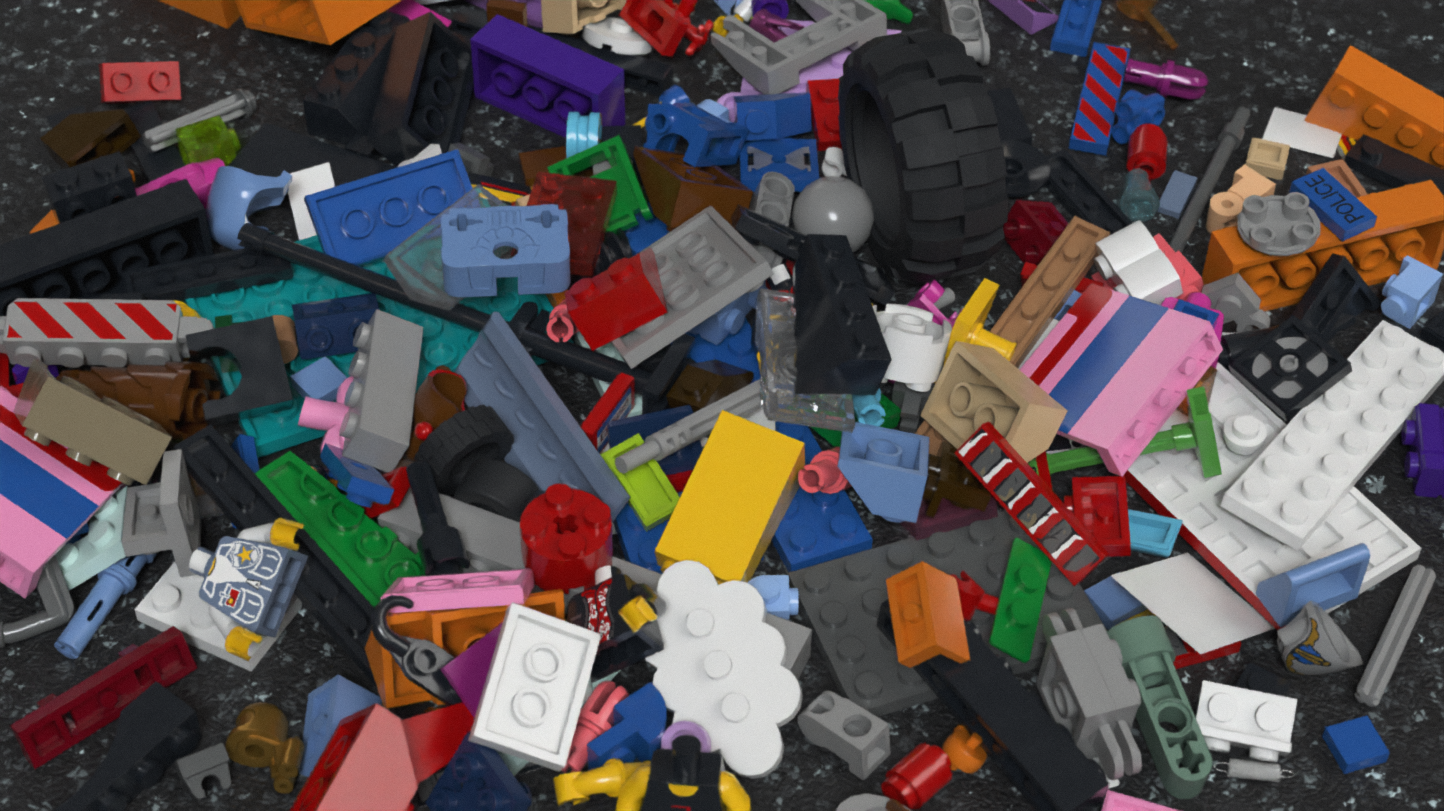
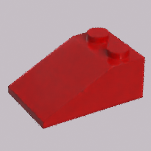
(617, 299)

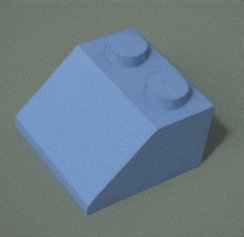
(886, 469)

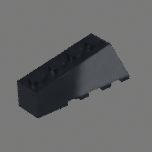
(835, 322)

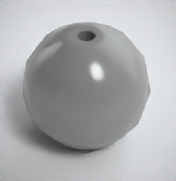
(834, 208)

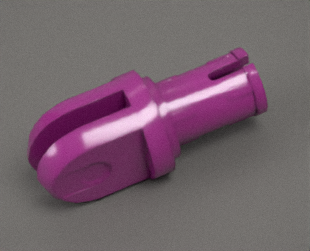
(1167, 79)

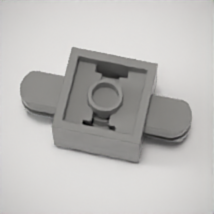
(1090, 691)

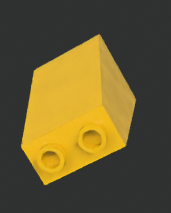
(733, 499)

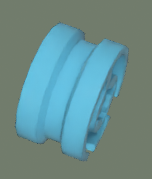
(582, 132)

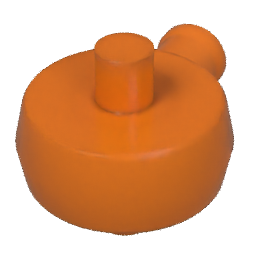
(964, 750)

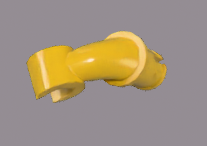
(604, 779)

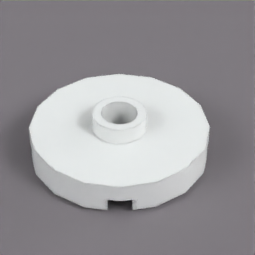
(617, 34)

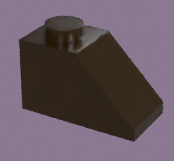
(90, 136)
(707, 383)

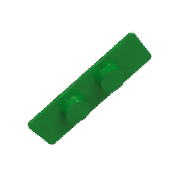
(1020, 600)

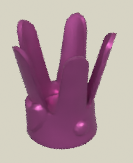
(768, 24)

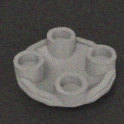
(1278, 224)

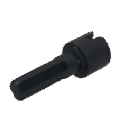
(439, 543)

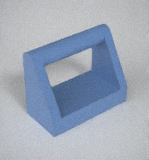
(1324, 581)

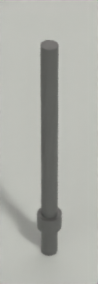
(1229, 140)

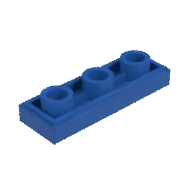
(359, 480)

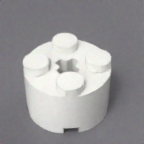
(914, 345)

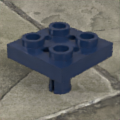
(485, 780)

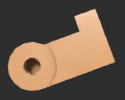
(1226, 206)

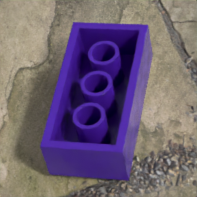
(543, 77)

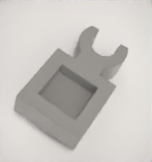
(1237, 302)

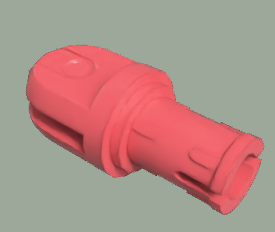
(823, 474)
(593, 720)

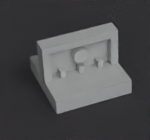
(164, 515)

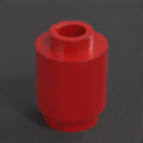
(1148, 150)
(918, 776)

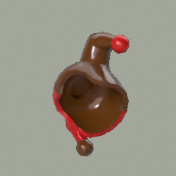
(435, 401)

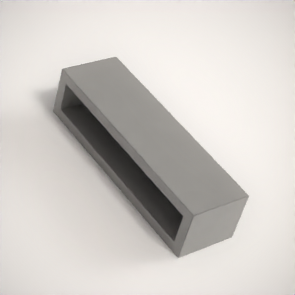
(382, 391)

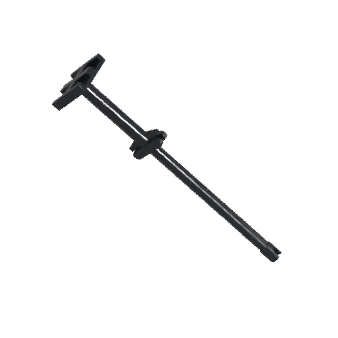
(525, 324)

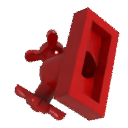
(665, 24)

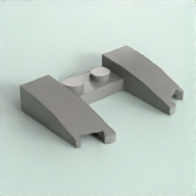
(776, 65)

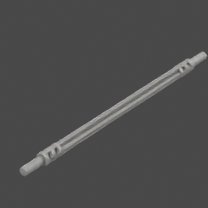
(702, 422)

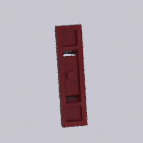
(101, 696)

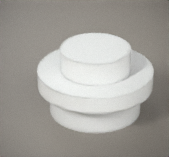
(1244, 434)

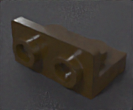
(953, 481)

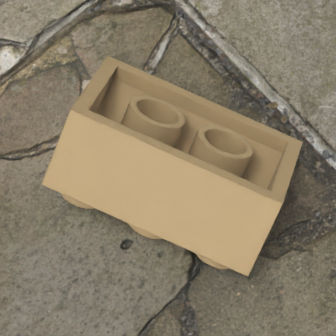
(986, 387)

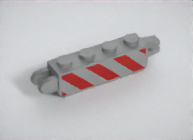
(96, 332)

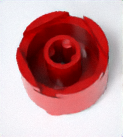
(566, 538)

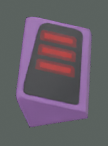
(1028, 14)

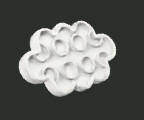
(724, 667)

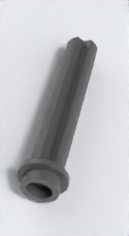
(239, 104)

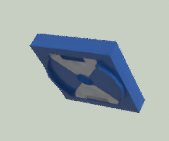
(779, 156)

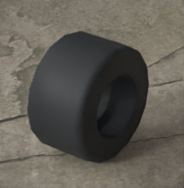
(496, 488)

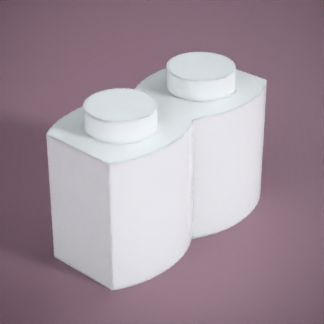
(1137, 265)

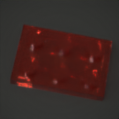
(588, 213)

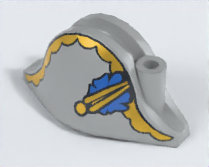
(1316, 644)

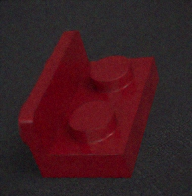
(1033, 229)

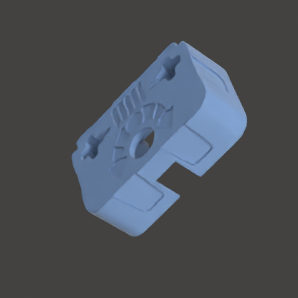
(474, 235)

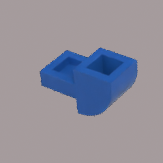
(636, 729)

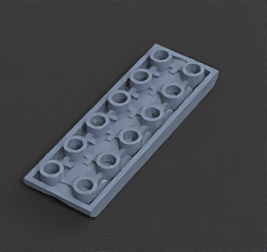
(546, 436)

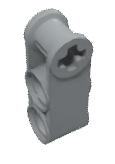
(965, 22)
(773, 200)

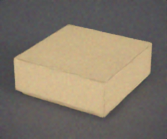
(1267, 157)

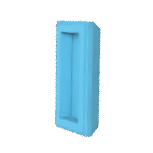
(1153, 533)

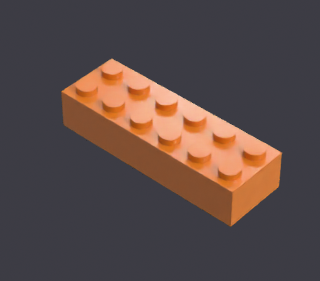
(1406, 224)

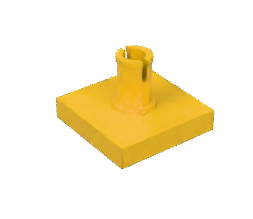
(971, 321)

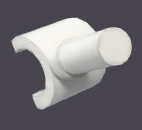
(833, 163)

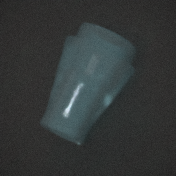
(1139, 197)

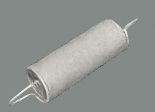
(1254, 770)

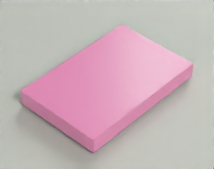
(463, 590)

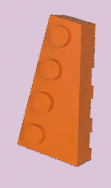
(1382, 104)

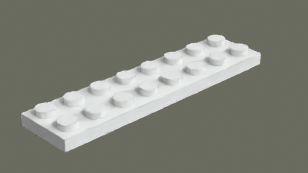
(1336, 437)

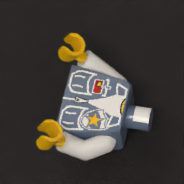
(250, 582)

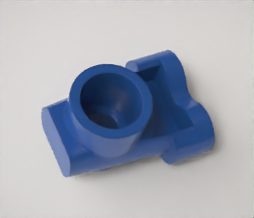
(1137, 110)

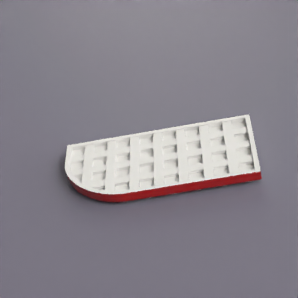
(1233, 547)

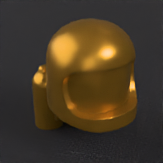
(263, 742)

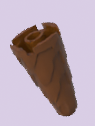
(163, 393)

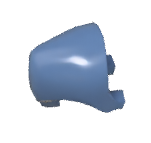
(238, 195)

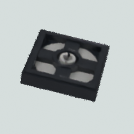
(1290, 368)

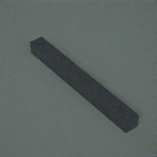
(639, 72)

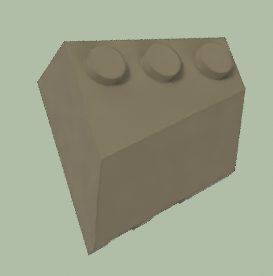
(89, 427)

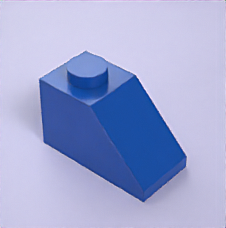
(773, 115)

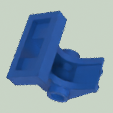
(709, 137)

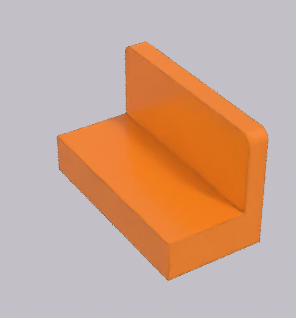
(926, 615)

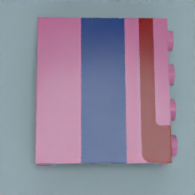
(1120, 370)
(41, 499)

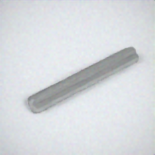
(1395, 636)

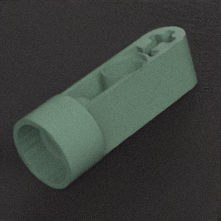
(1149, 662)

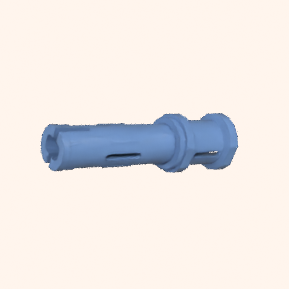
(112, 583)

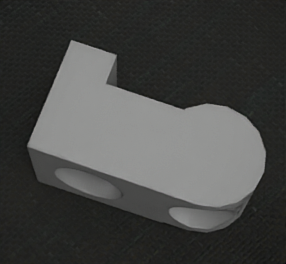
(847, 732)

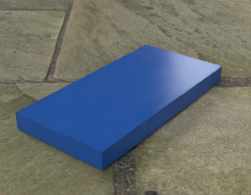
(381, 211)

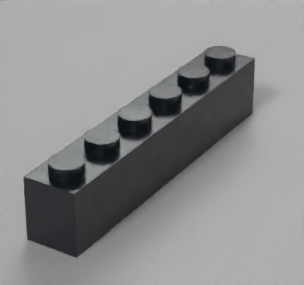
(1013, 725)

